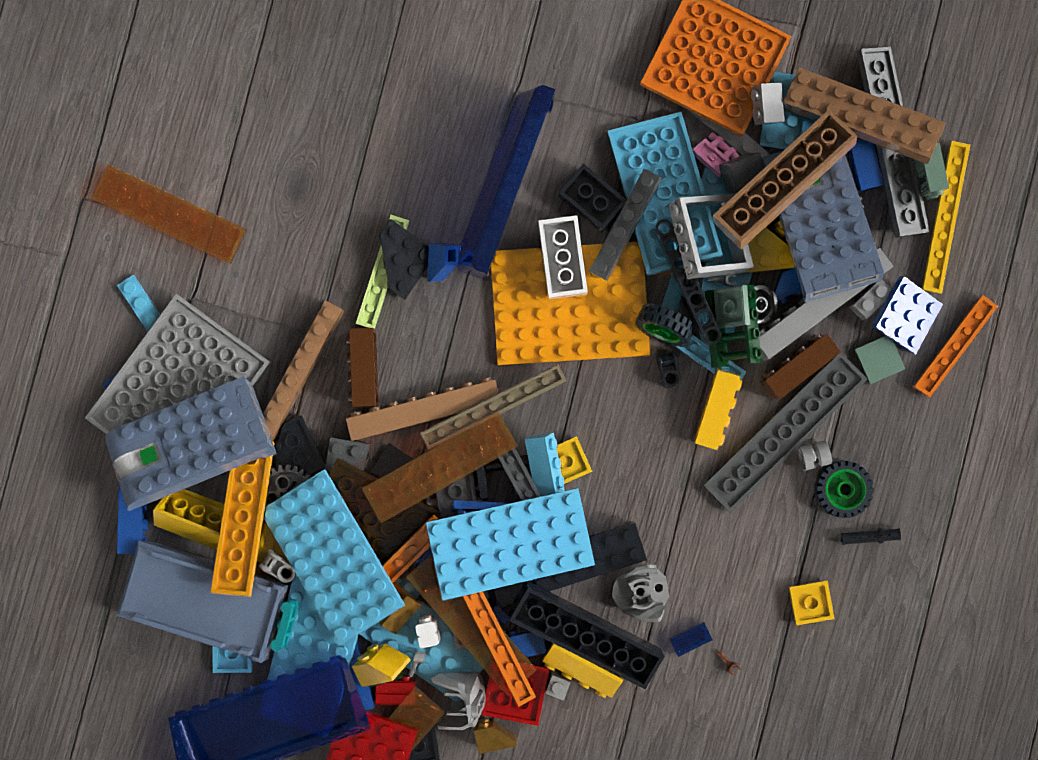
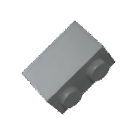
(767, 103)
(871, 300)

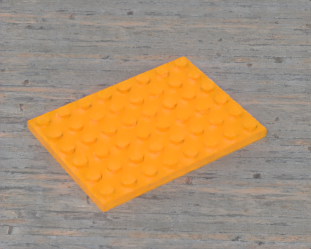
(572, 327)

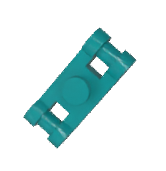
(285, 625)

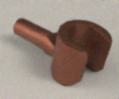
(730, 665)

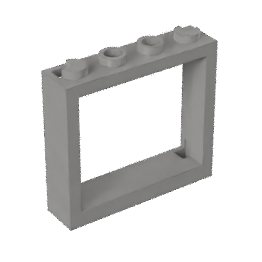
(687, 245)

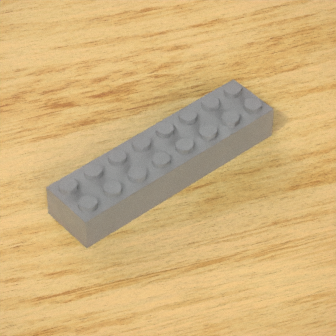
(805, 316)

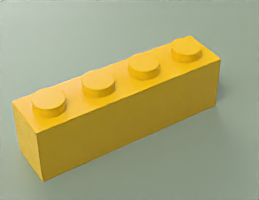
(717, 409)

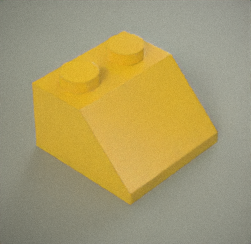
(379, 664)

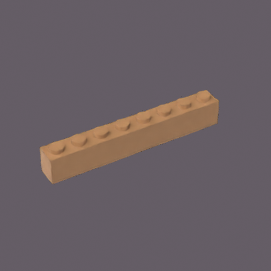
(301, 367)
(419, 411)

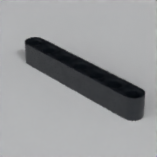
(687, 292)

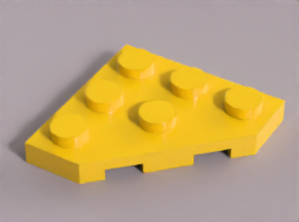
(769, 253)

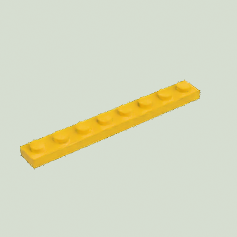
(945, 218)

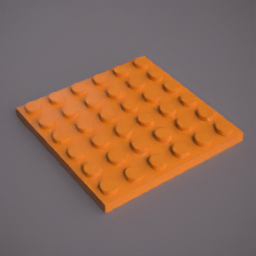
(713, 61)

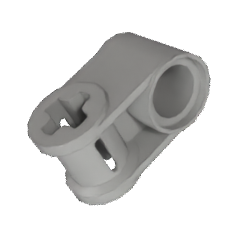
(276, 566)

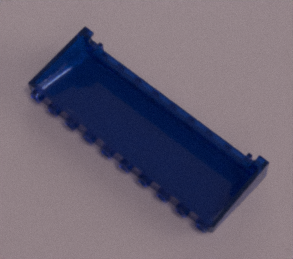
(504, 180)
(274, 718)

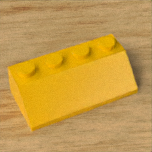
(190, 517)
(586, 672)

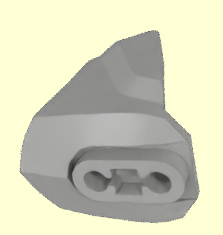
(650, 603)
(467, 687)

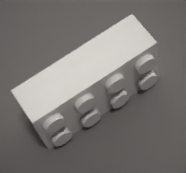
(562, 257)

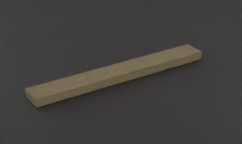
(498, 403)

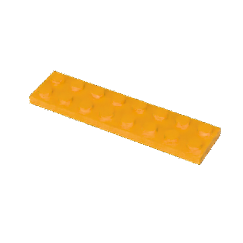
(241, 528)

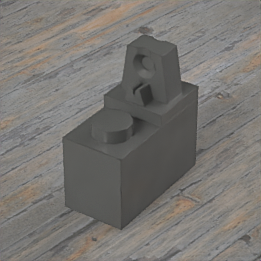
(740, 171)

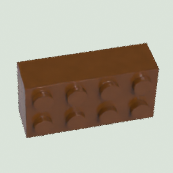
(800, 366)
(363, 367)

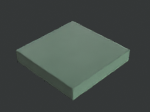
(732, 306)
(879, 359)

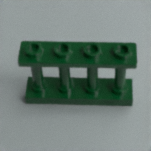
(718, 351)

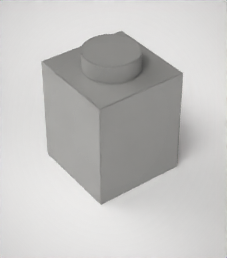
(557, 686)

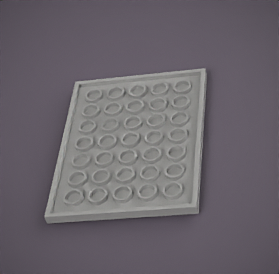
(173, 362)

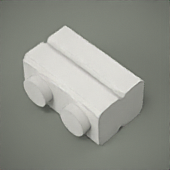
(427, 631)

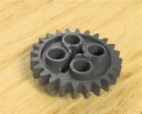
(291, 475)

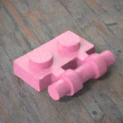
(711, 156)

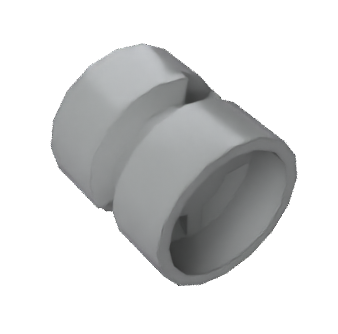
(815, 455)

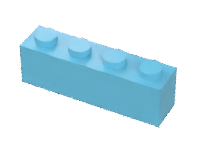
(545, 463)

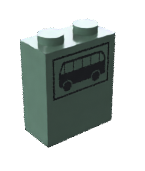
(933, 175)

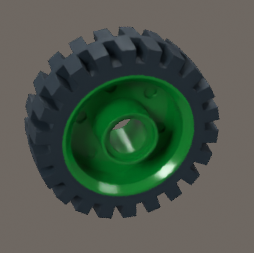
(665, 325)
(859, 489)

